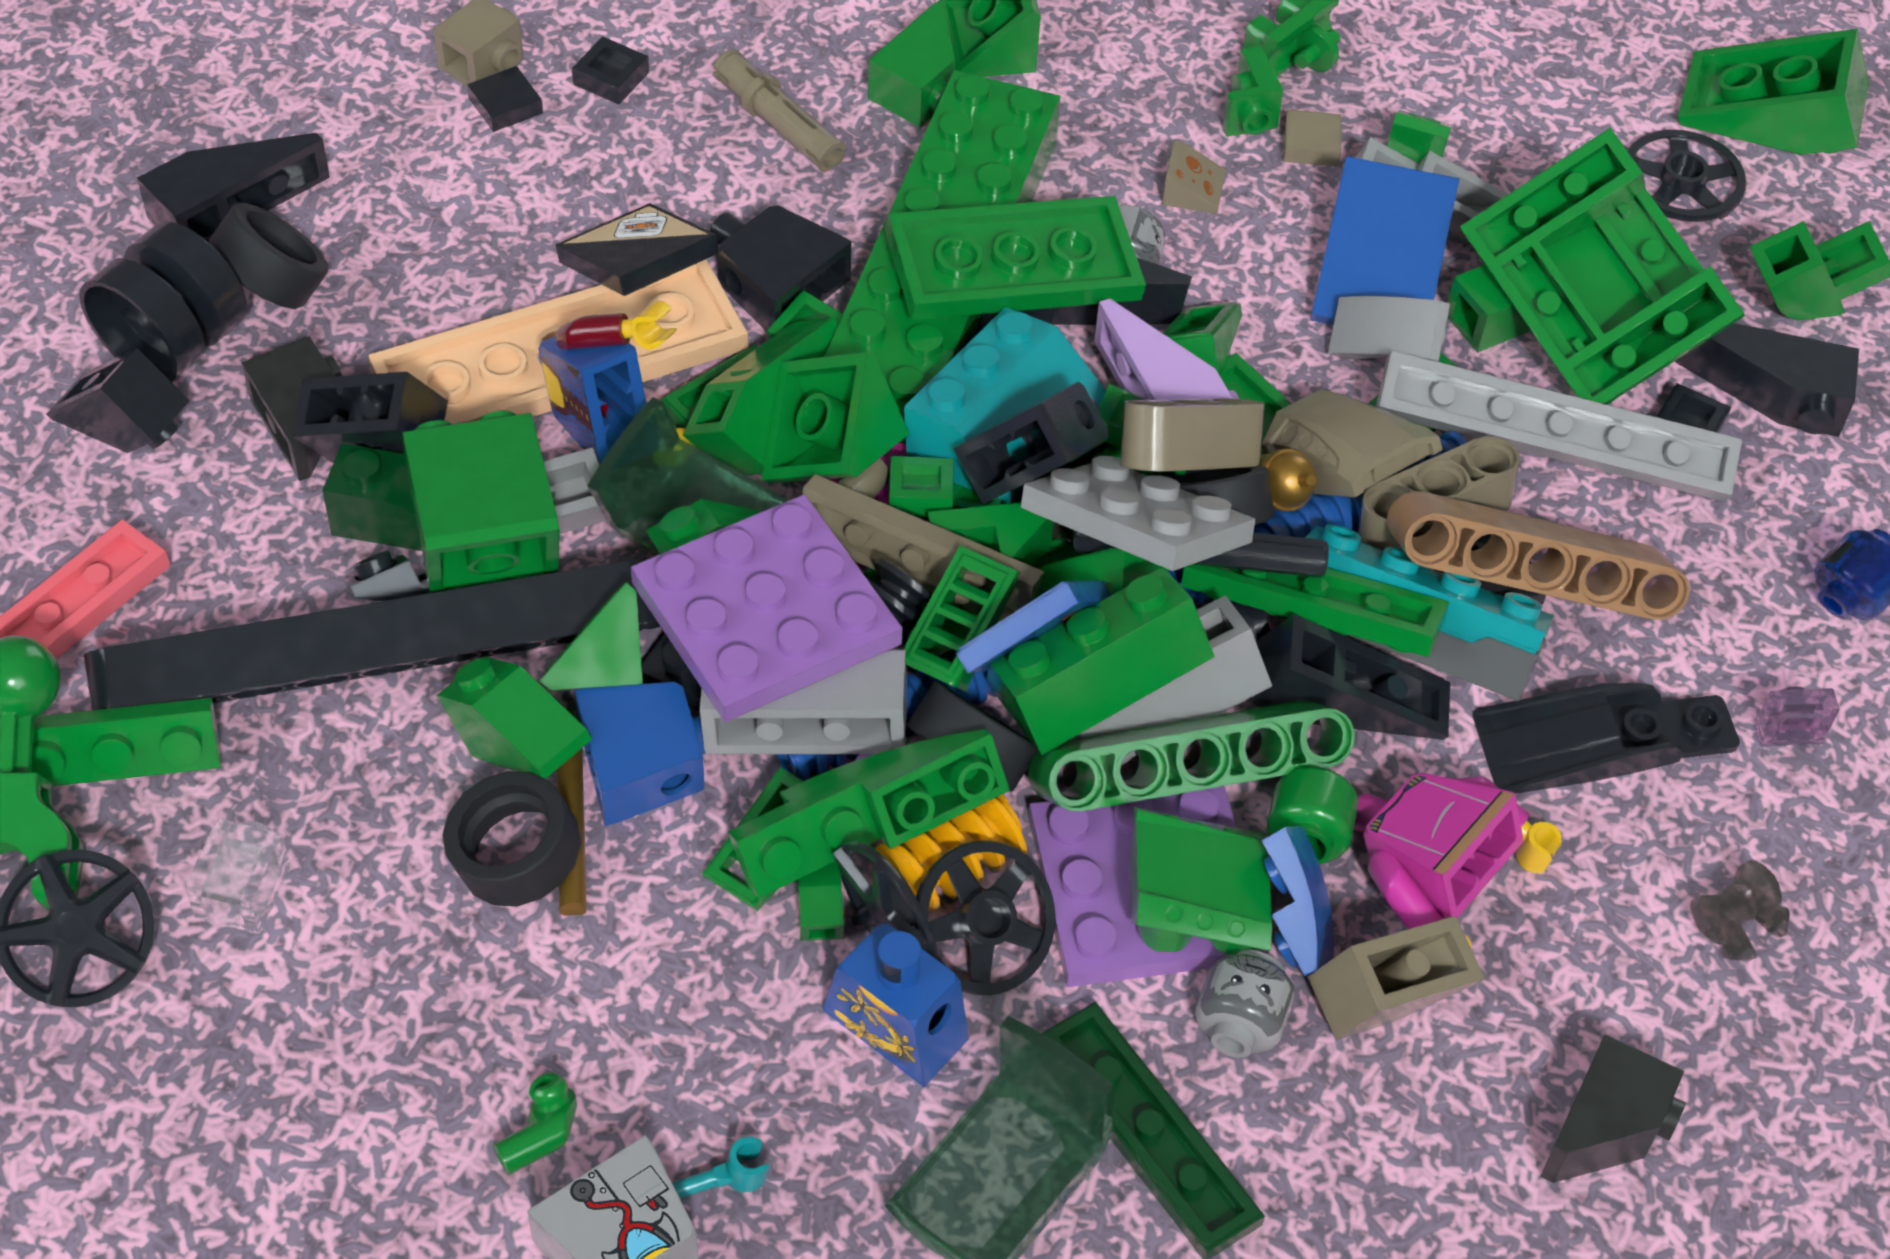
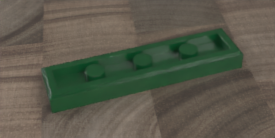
(1161, 1139)

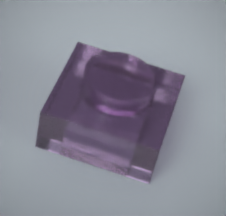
(1796, 716)

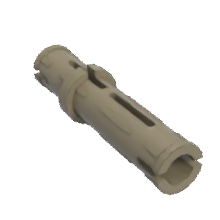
(763, 96)

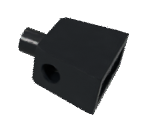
(776, 259)
(1053, 431)

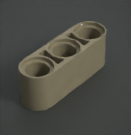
(1191, 434)
(1474, 472)

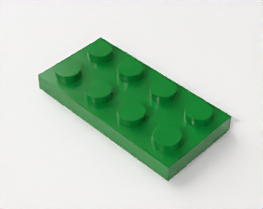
(1013, 257)

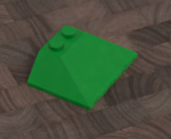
(1600, 271)

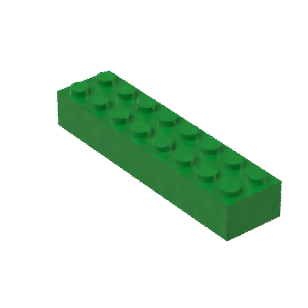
(978, 150)

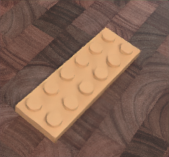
(497, 360)

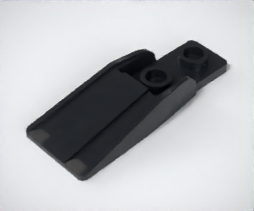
(1597, 734)

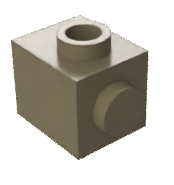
(478, 41)

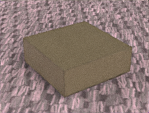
(1312, 138)

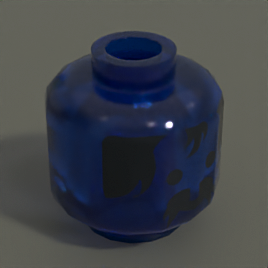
(1856, 575)

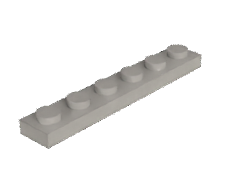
(1560, 426)

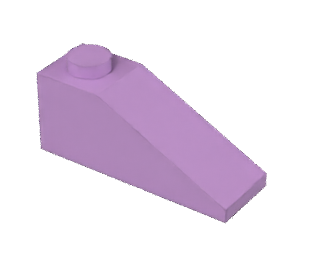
(1150, 361)

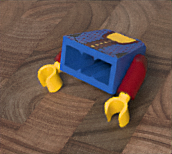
(597, 374)

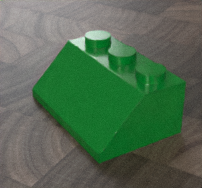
(1101, 660)

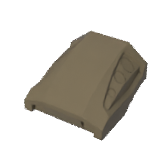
(1348, 441)

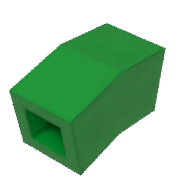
(821, 904)

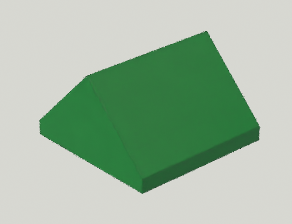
(994, 35)
(830, 419)

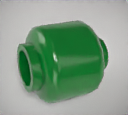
(1320, 804)

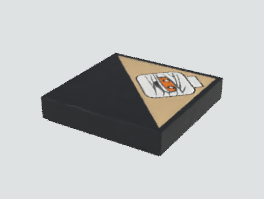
(637, 249)

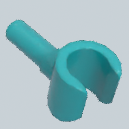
(729, 1173)

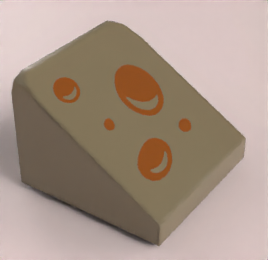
(1192, 180)

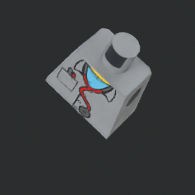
(616, 1212)

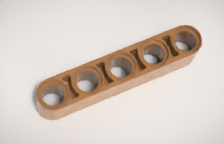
(1515, 541)

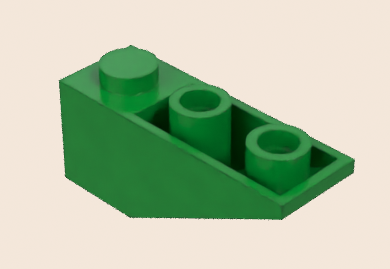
(738, 404)

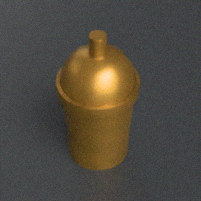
(1291, 478)

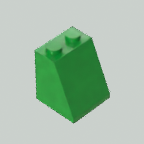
(481, 501)

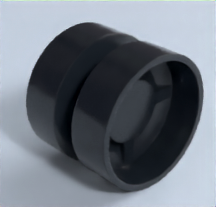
(164, 298)

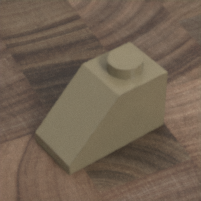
(1394, 976)

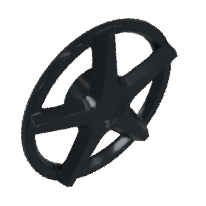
(1688, 174)
(887, 900)
(989, 914)
(74, 928)

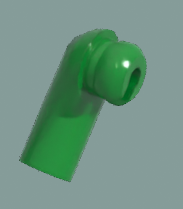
(547, 1124)

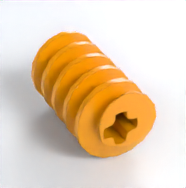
(989, 821)

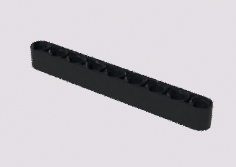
(357, 640)

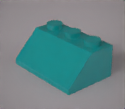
(991, 379)

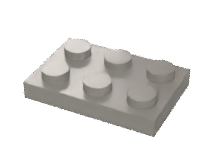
(1139, 513)

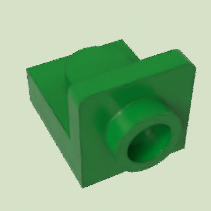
(1254, 97)

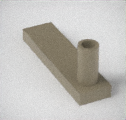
(921, 548)

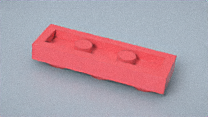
(87, 589)

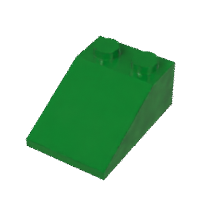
(1781, 92)

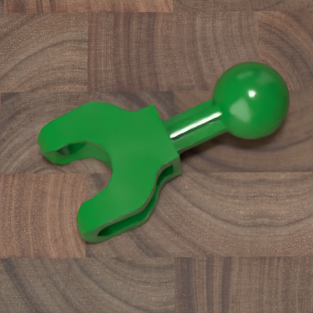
(27, 817)

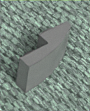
(1377, 324)

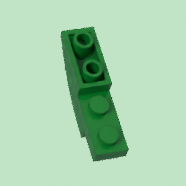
(867, 800)

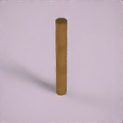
(571, 787)

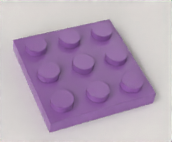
(765, 607)
(1089, 878)

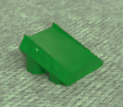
(1198, 883)

